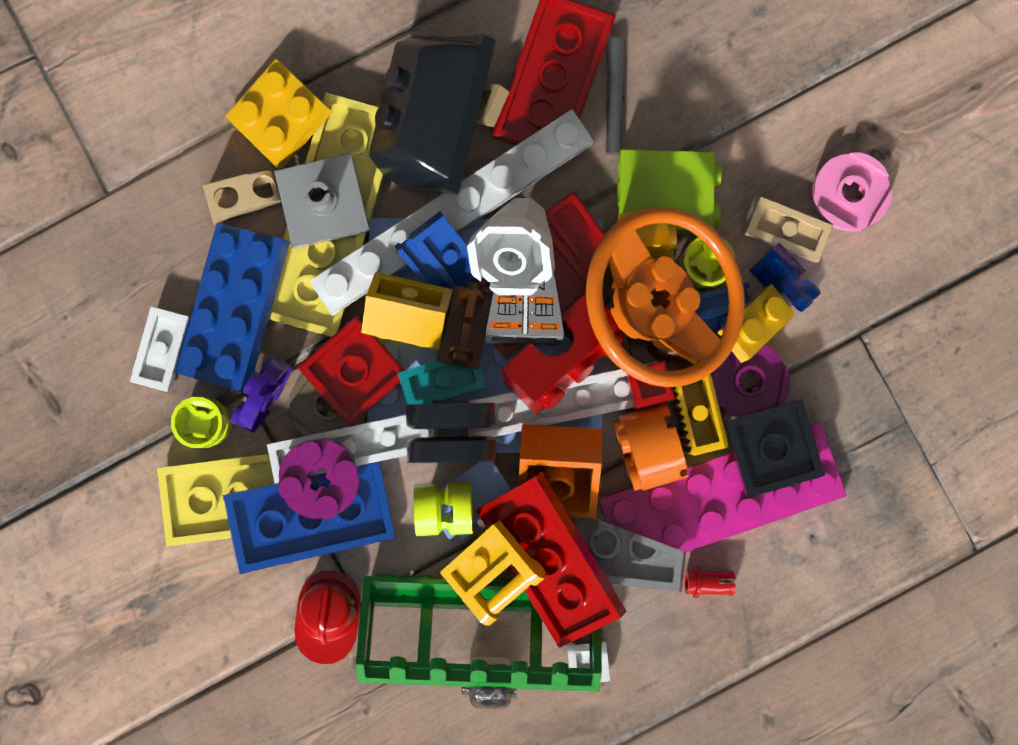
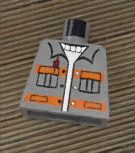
(526, 317)

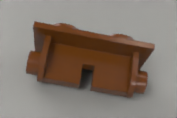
(466, 326)

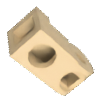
(241, 195)

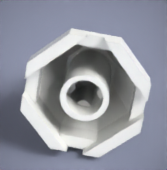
(513, 249)

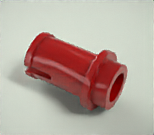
(707, 582)

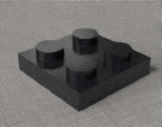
(774, 448)

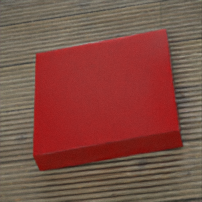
(352, 371)

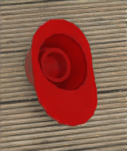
(327, 617)

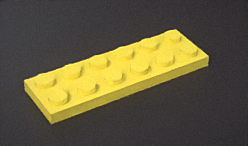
(344, 132)

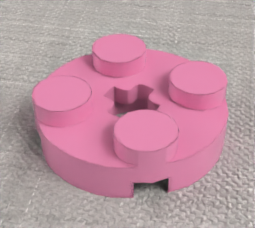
(873, 186)

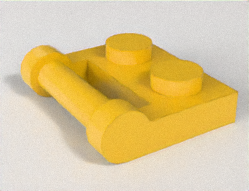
(483, 563)

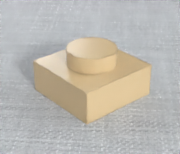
(491, 104)

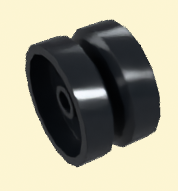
(451, 432)

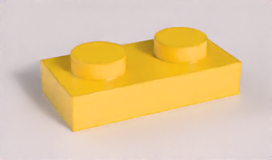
(761, 321)

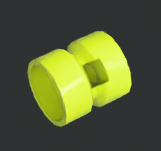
(702, 265)
(201, 422)
(429, 510)

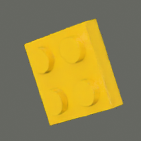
(278, 114)

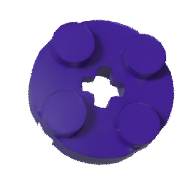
(262, 391)

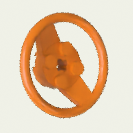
(673, 315)

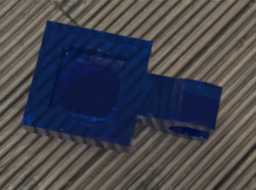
(784, 273)

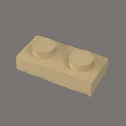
(794, 230)

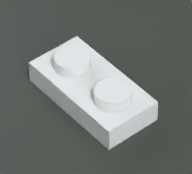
(160, 349)

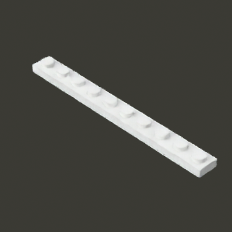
(389, 437)

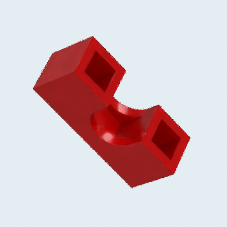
(542, 378)

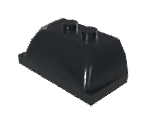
(430, 111)

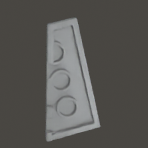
(632, 558)

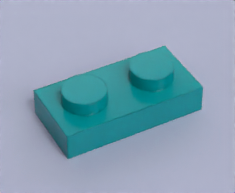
(438, 382)

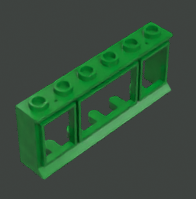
(431, 593)

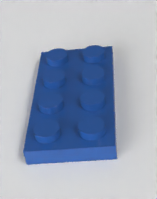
(232, 307)
(273, 534)

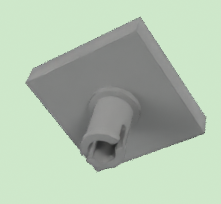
(322, 201)

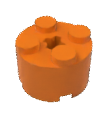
(652, 446)

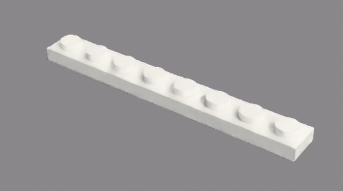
(477, 197)

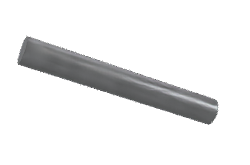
(614, 95)

